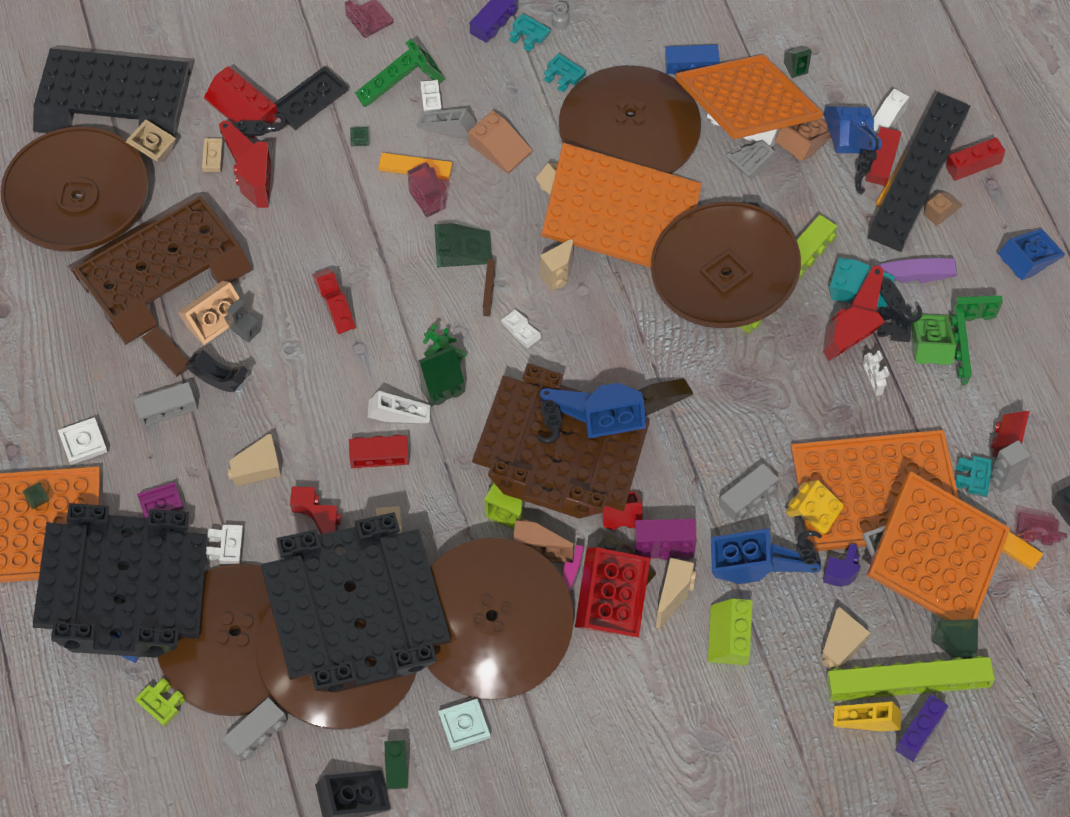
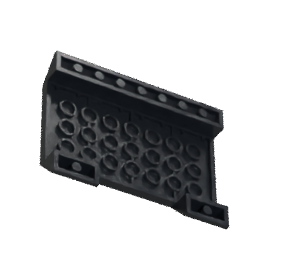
(109, 86)

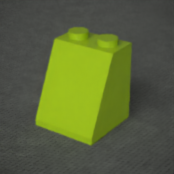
(503, 508)

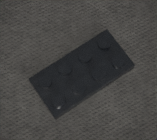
(310, 97)

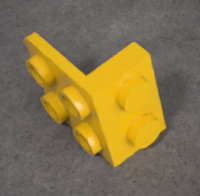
(815, 505)

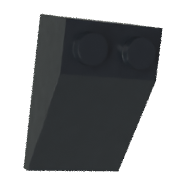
(352, 794)

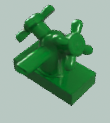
(441, 342)

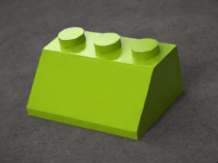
(730, 632)

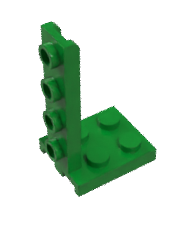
(397, 70)
(969, 309)

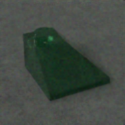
(957, 637)

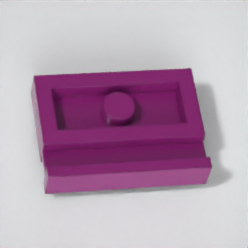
(160, 498)

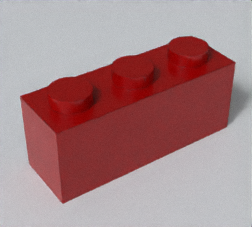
(975, 159)
(883, 164)
(378, 451)

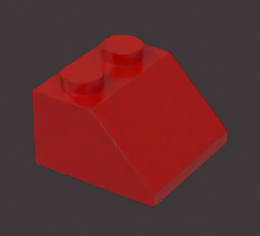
(1009, 430)
(615, 518)

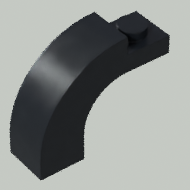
(215, 373)

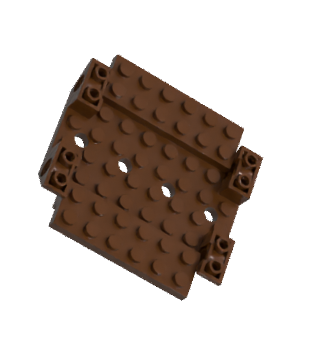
(590, 470)

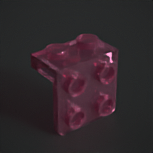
(1038, 528)

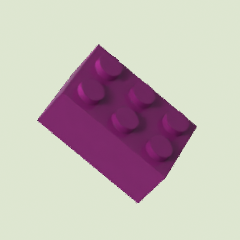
(665, 538)

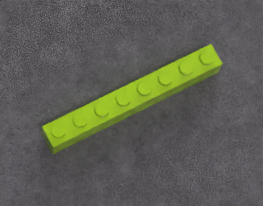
(811, 244)
(910, 678)

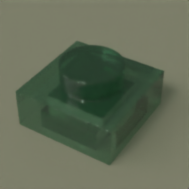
(359, 136)
(35, 495)

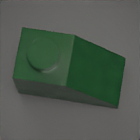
(797, 61)
(396, 764)

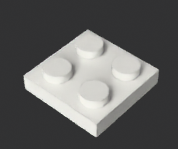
(82, 441)

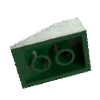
(441, 376)

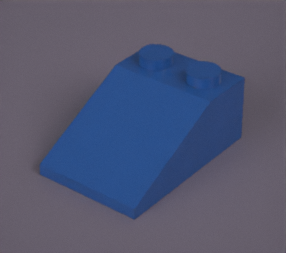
(1030, 253)

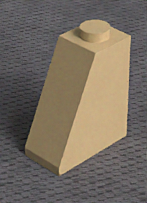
(255, 463)
(843, 640)

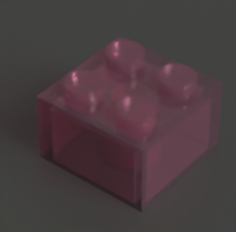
(427, 189)

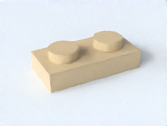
(212, 155)

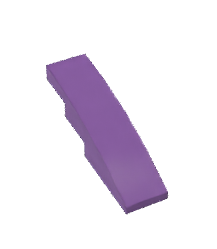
(921, 269)

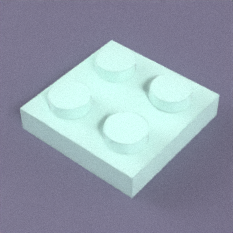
(464, 724)

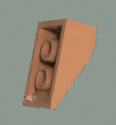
(804, 139)
(498, 142)
(544, 541)

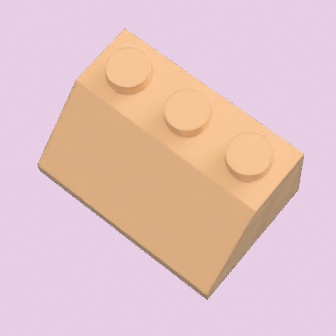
(207, 313)

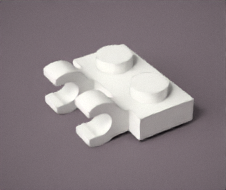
(875, 377)
(230, 544)

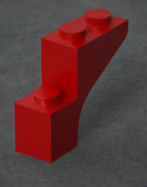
(334, 300)
(306, 501)

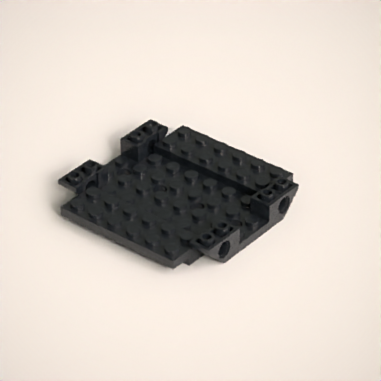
(83, 580)
(391, 597)

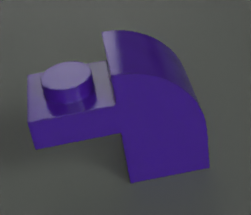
(843, 572)

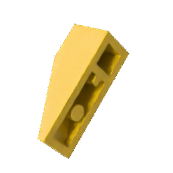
(869, 716)

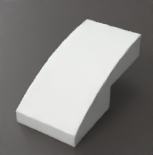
(430, 95)
(520, 329)

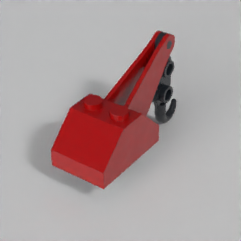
(251, 159)
(861, 318)

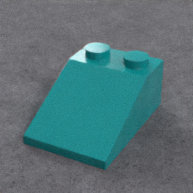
(848, 279)

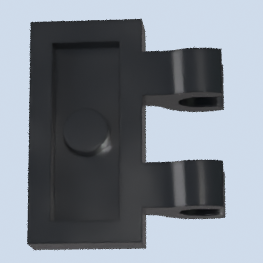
(899, 329)

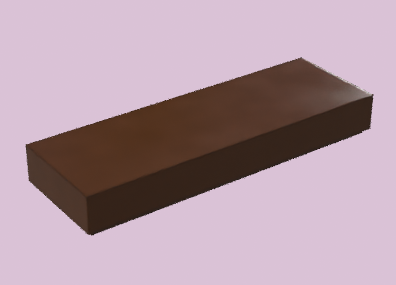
(489, 285)
(166, 351)

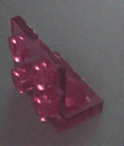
(368, 17)

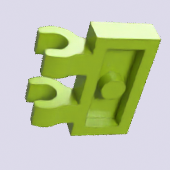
(156, 705)

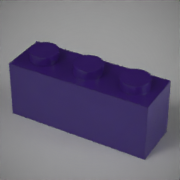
(492, 18)
(922, 728)

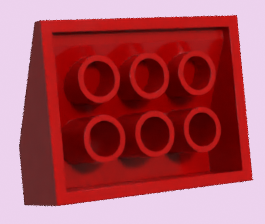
(612, 592)

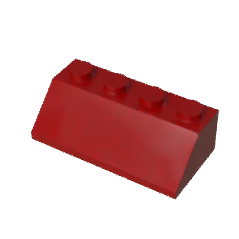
(239, 99)

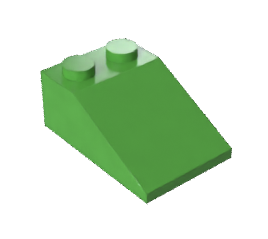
(933, 339)

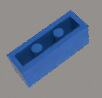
(690, 57)

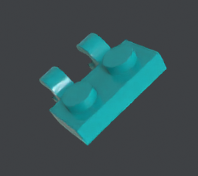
(531, 28)
(566, 69)
(979, 476)

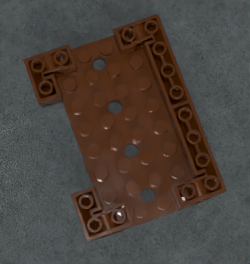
(149, 246)

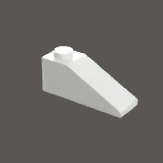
(891, 110)
(397, 409)

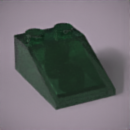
(461, 245)

